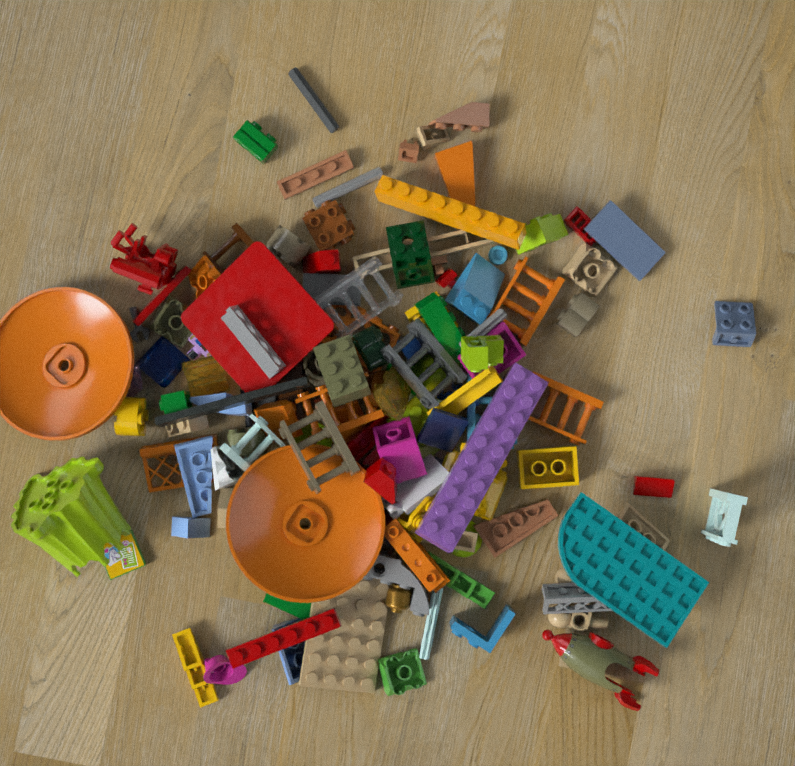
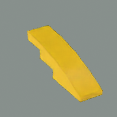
(194, 665)

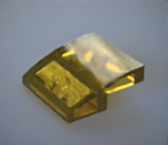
(205, 377)

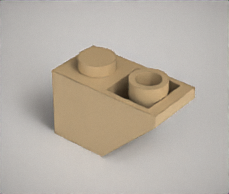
(187, 426)

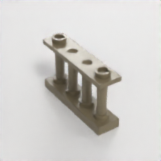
(330, 431)

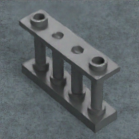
(441, 358)

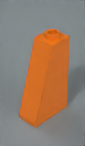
(458, 172)

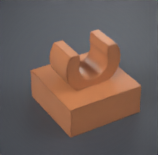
(408, 152)
(437, 263)

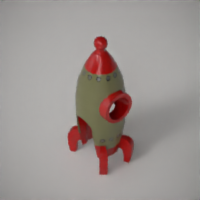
(592, 655)

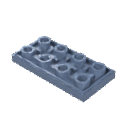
(624, 240)

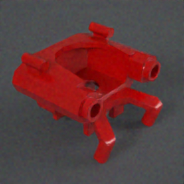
(142, 265)

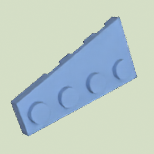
(196, 472)

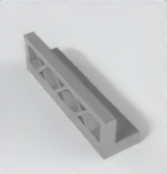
(253, 341)
(568, 593)

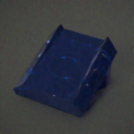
(163, 362)

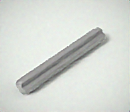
(348, 187)

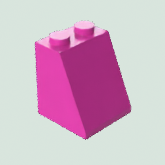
(399, 446)

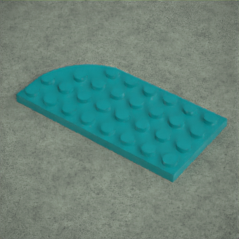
(627, 570)

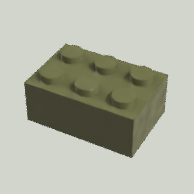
(342, 370)

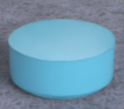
(497, 255)

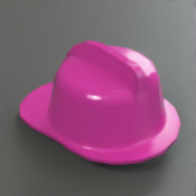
(220, 671)

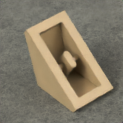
(431, 137)

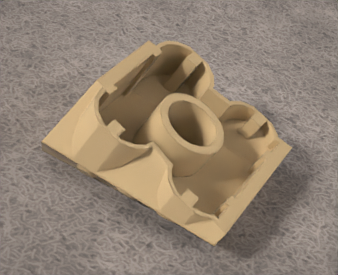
(589, 269)

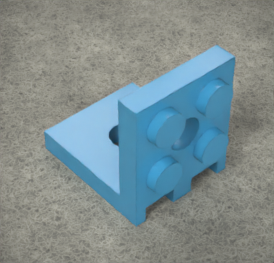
(477, 639)

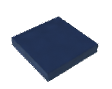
(442, 429)

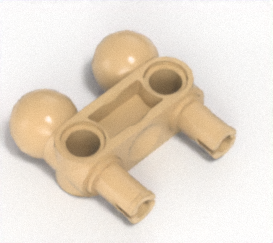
(568, 619)

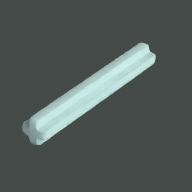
(430, 625)

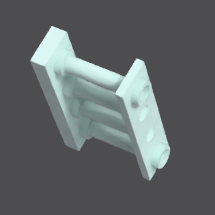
(234, 451)

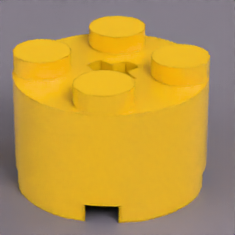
(131, 417)

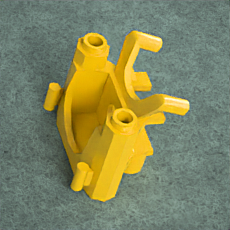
(491, 499)

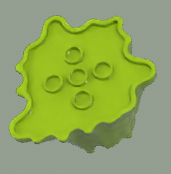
(70, 514)

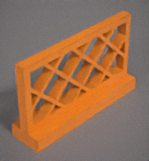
(165, 449)

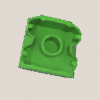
(401, 672)

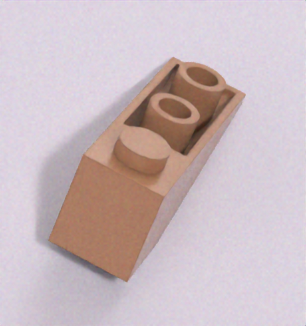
(470, 116)

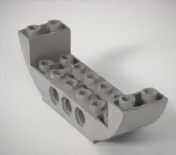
(399, 572)

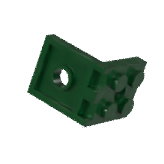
(410, 262)

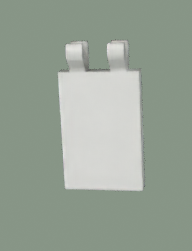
(413, 491)

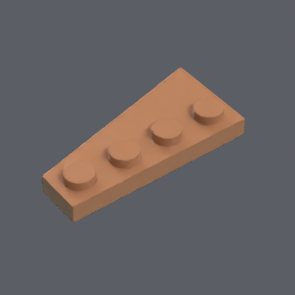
(514, 526)

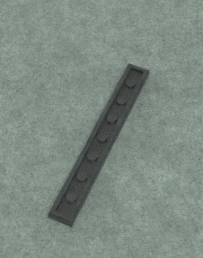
(232, 402)

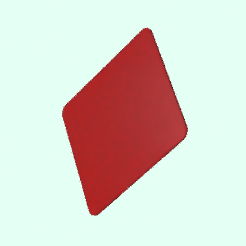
(274, 305)

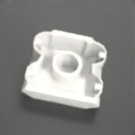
(224, 469)

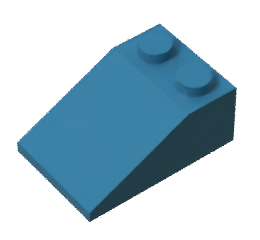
(476, 289)

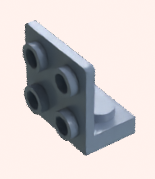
(734, 324)

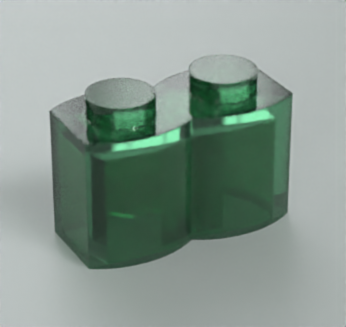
(368, 345)

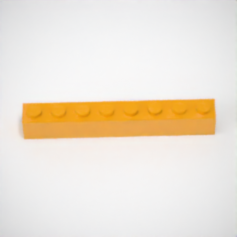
(451, 212)

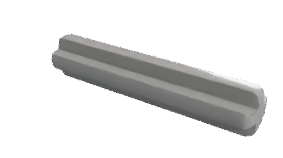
(489, 324)

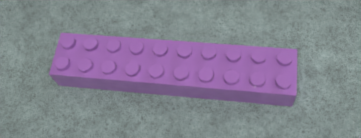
(481, 458)

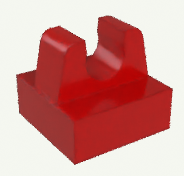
(447, 279)

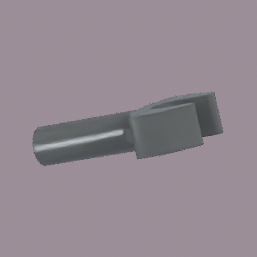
(134, 334)

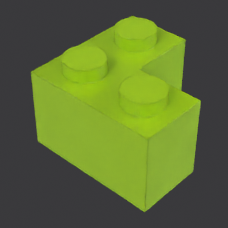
(542, 231)
(481, 352)

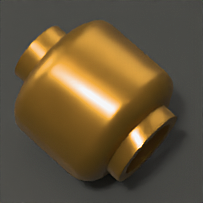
(398, 598)

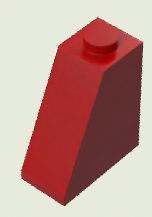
(322, 262)

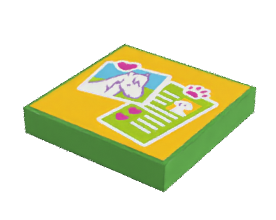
(125, 560)

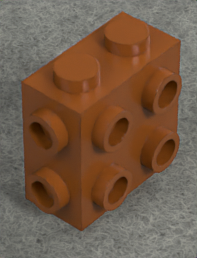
(329, 225)

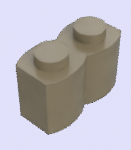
(578, 314)

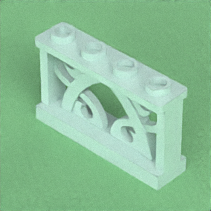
(729, 504)

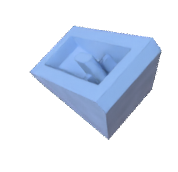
(190, 527)

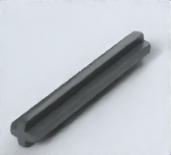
(313, 100)

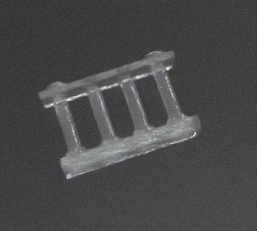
(356, 279)

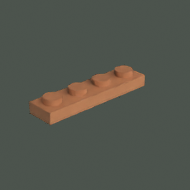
(315, 175)

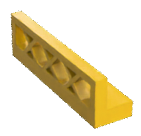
(470, 391)

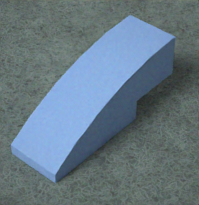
(243, 410)

